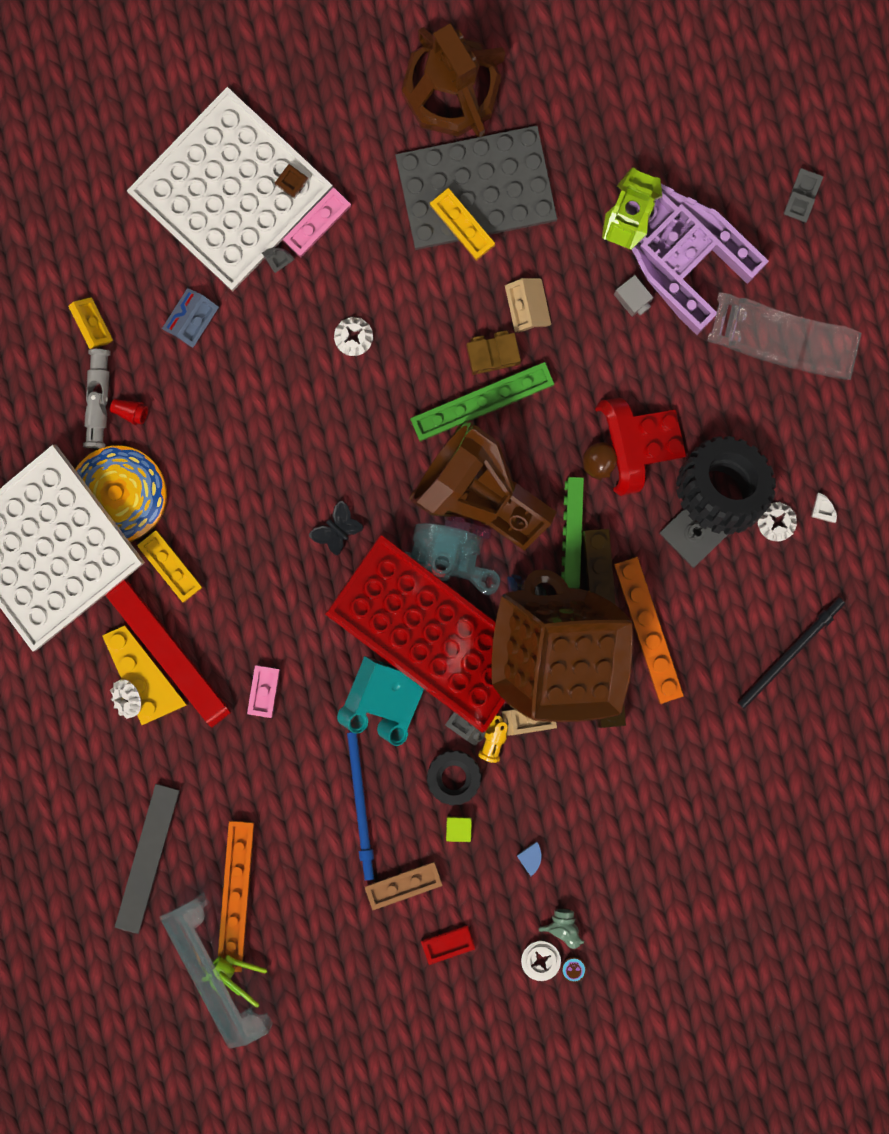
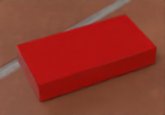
(448, 944)

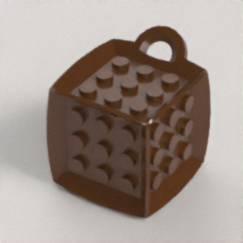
(561, 652)

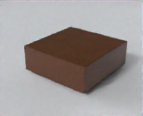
(291, 181)

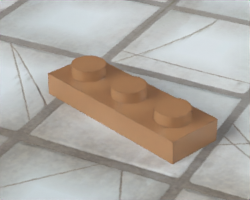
(403, 886)

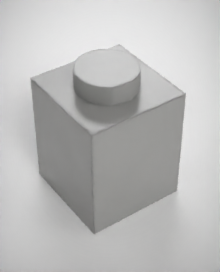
(634, 296)

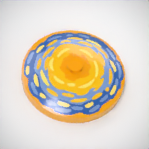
(127, 487)

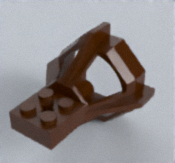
(452, 69)
(476, 465)

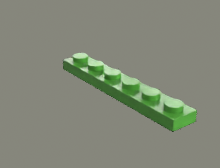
(482, 401)

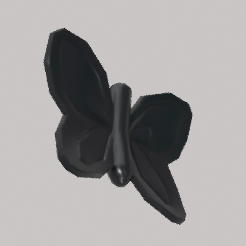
(337, 531)

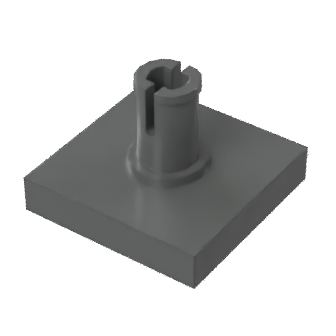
(690, 539)

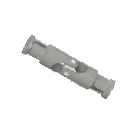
(95, 411)

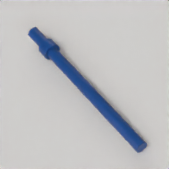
(366, 854)

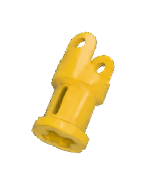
(494, 739)

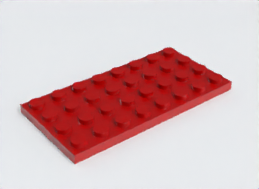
(422, 630)

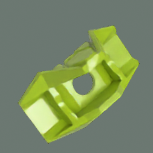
(630, 229)

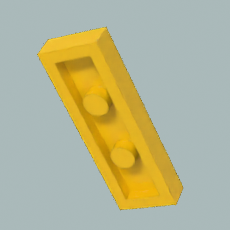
(462, 224)
(169, 566)

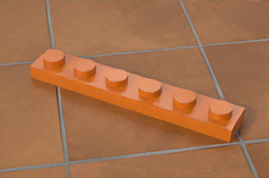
(648, 630)
(236, 891)

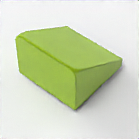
(458, 829)

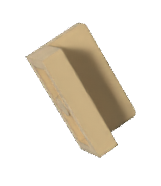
(527, 304)

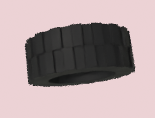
(461, 795)

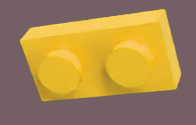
(90, 323)

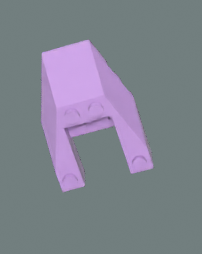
(678, 240)

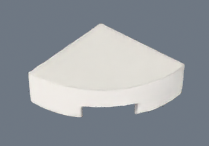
(824, 509)

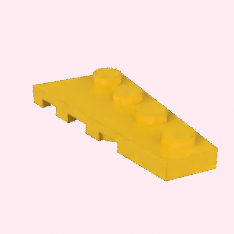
(135, 665)

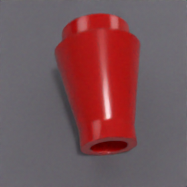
(132, 411)

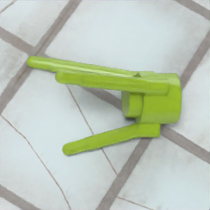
(226, 971)

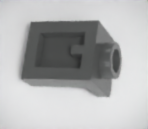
(464, 729)

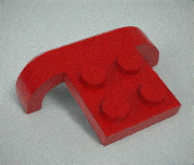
(640, 441)

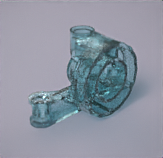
(453, 550)

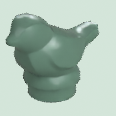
(564, 928)

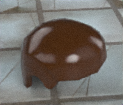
(599, 460)

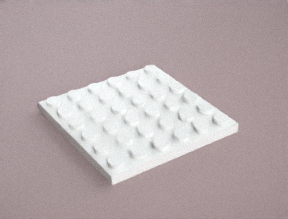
(221, 192)
(56, 548)

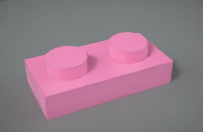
(263, 691)

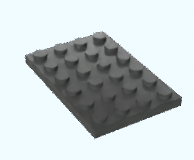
(493, 176)

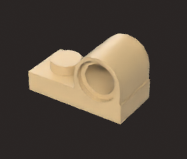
(521, 724)

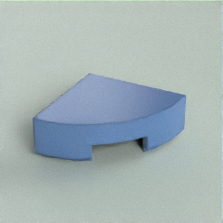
(531, 858)

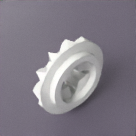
(351, 347)
(779, 533)
(126, 690)
(536, 971)

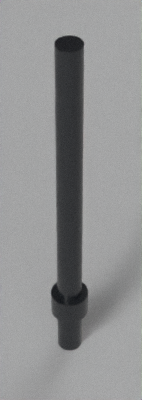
(824, 618)

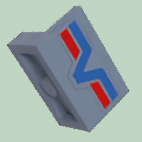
(190, 317)

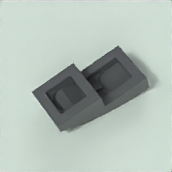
(803, 195)

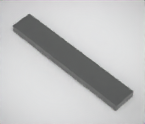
(147, 858)

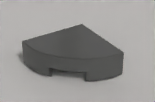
(277, 258)

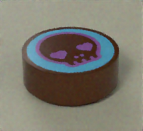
(573, 969)

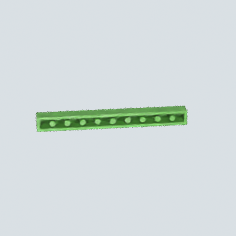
(572, 531)

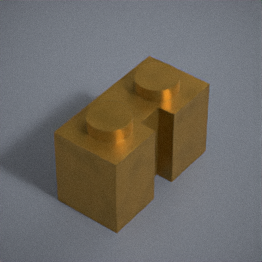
(493, 353)

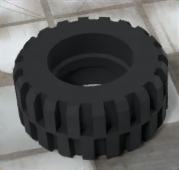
(740, 463)

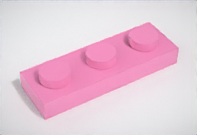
(317, 222)

